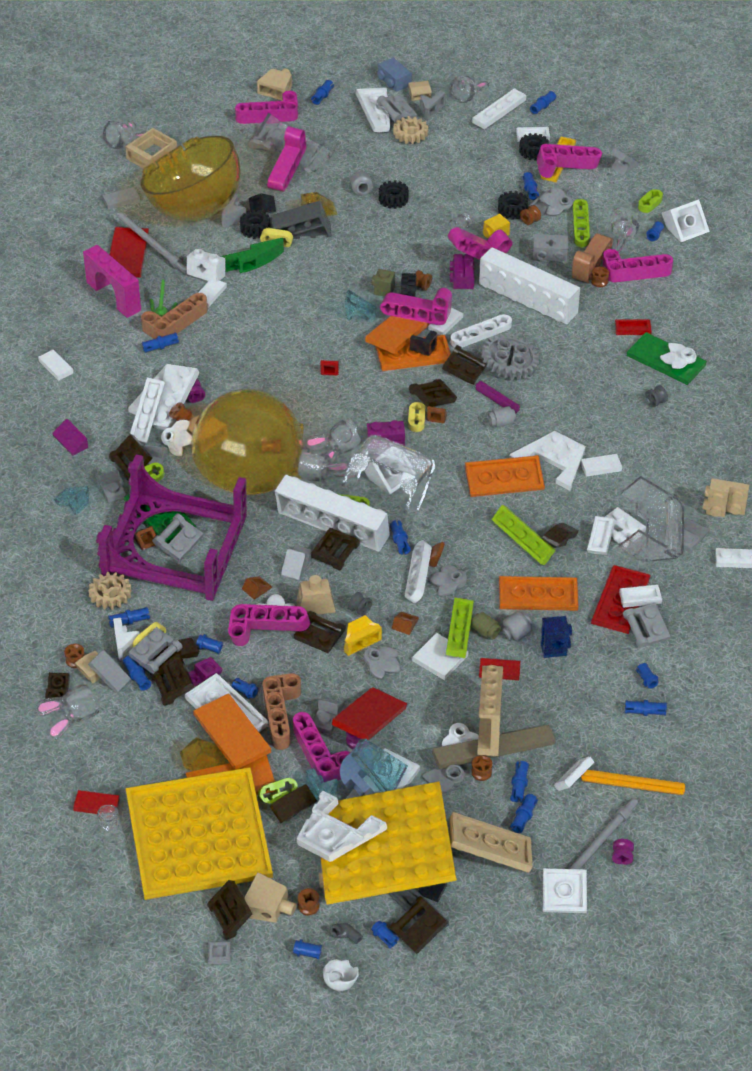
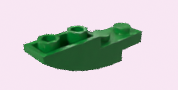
(257, 256)

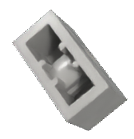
(550, 247)

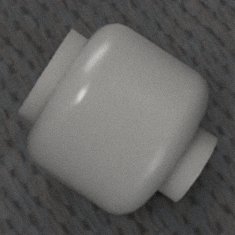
(361, 183)
(517, 625)

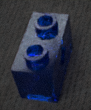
(555, 636)

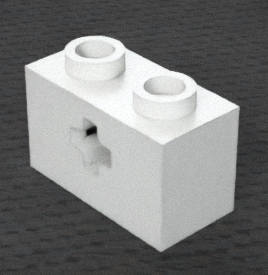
(205, 265)

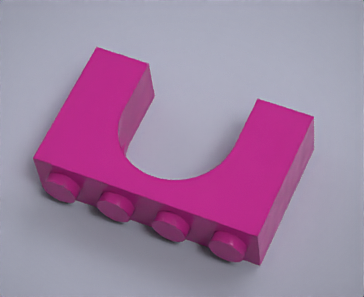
(105, 270)

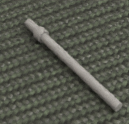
(174, 260)
(620, 816)

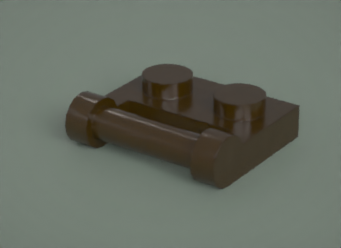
(463, 369)
(433, 393)
(129, 448)
(329, 546)
(318, 637)
(177, 676)
(234, 906)
(423, 929)

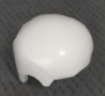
(340, 974)

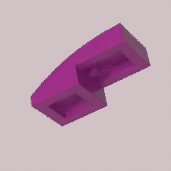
(204, 670)

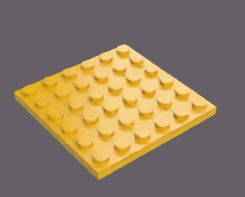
(198, 833)
(403, 857)

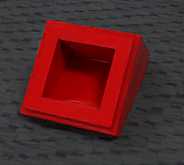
(329, 367)

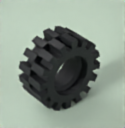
(527, 142)
(508, 199)
(393, 200)
(253, 217)
(408, 284)

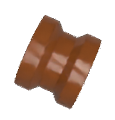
(530, 215)
(600, 276)
(423, 280)
(179, 412)
(73, 650)
(485, 764)
(310, 907)

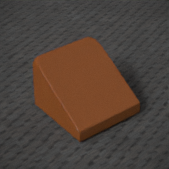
(436, 414)
(145, 538)
(436, 554)
(255, 586)
(404, 622)

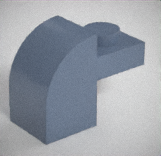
(353, 775)

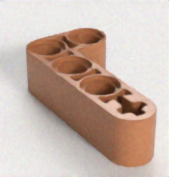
(586, 261)
(175, 319)
(275, 691)

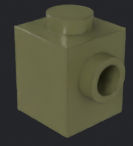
(383, 282)

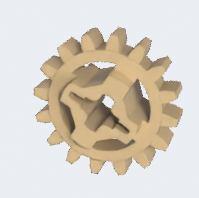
(410, 130)
(110, 590)

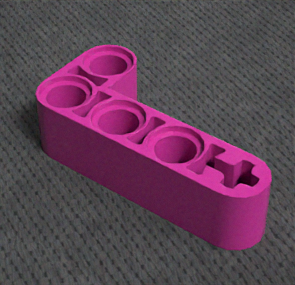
(257, 111)
(566, 156)
(288, 160)
(477, 246)
(636, 268)
(397, 304)
(294, 619)
(315, 749)

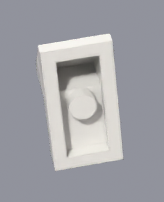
(123, 638)

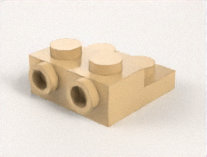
(725, 497)

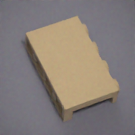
(490, 710)

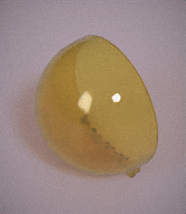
(194, 180)
(249, 438)

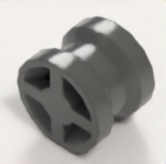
(656, 396)
(360, 604)

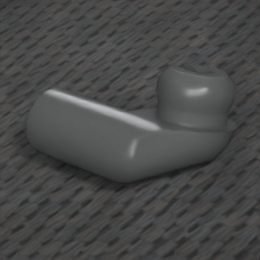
(345, 930)

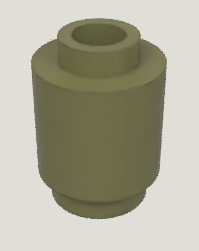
(486, 625)

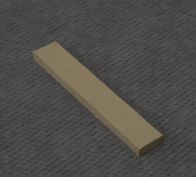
(508, 744)

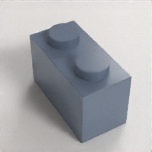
(394, 74)

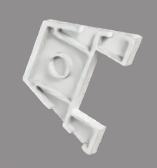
(558, 451)
(331, 837)

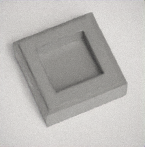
(219, 953)

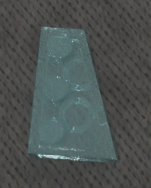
(379, 765)

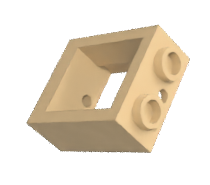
(136, 153)

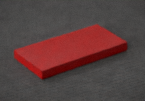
(129, 249)
(610, 608)
(369, 714)

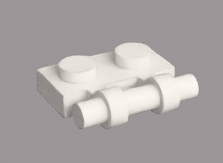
(624, 524)

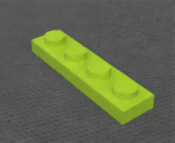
(523, 534)
(459, 628)

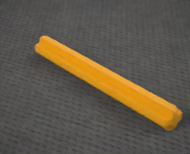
(633, 782)

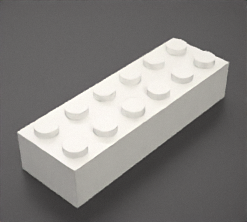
(529, 285)
(329, 510)

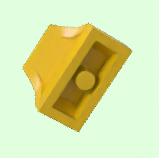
(361, 634)

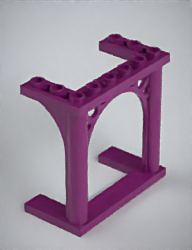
(149, 492)

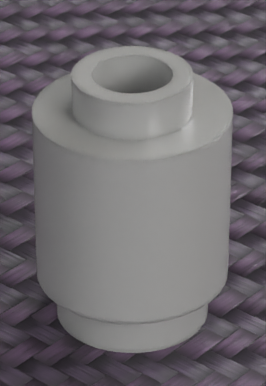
(501, 417)

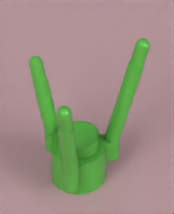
(161, 310)

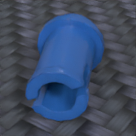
(653, 233)
(209, 643)
(649, 679)
(245, 688)
(385, 934)
(307, 949)

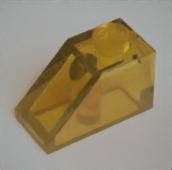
(327, 204)
(201, 755)

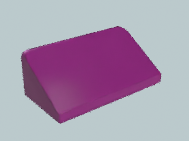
(70, 437)

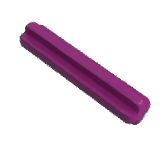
(496, 396)

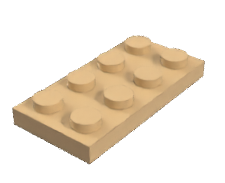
(490, 842)

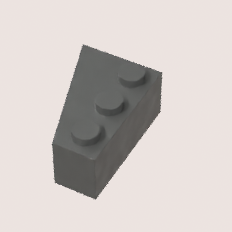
(304, 221)

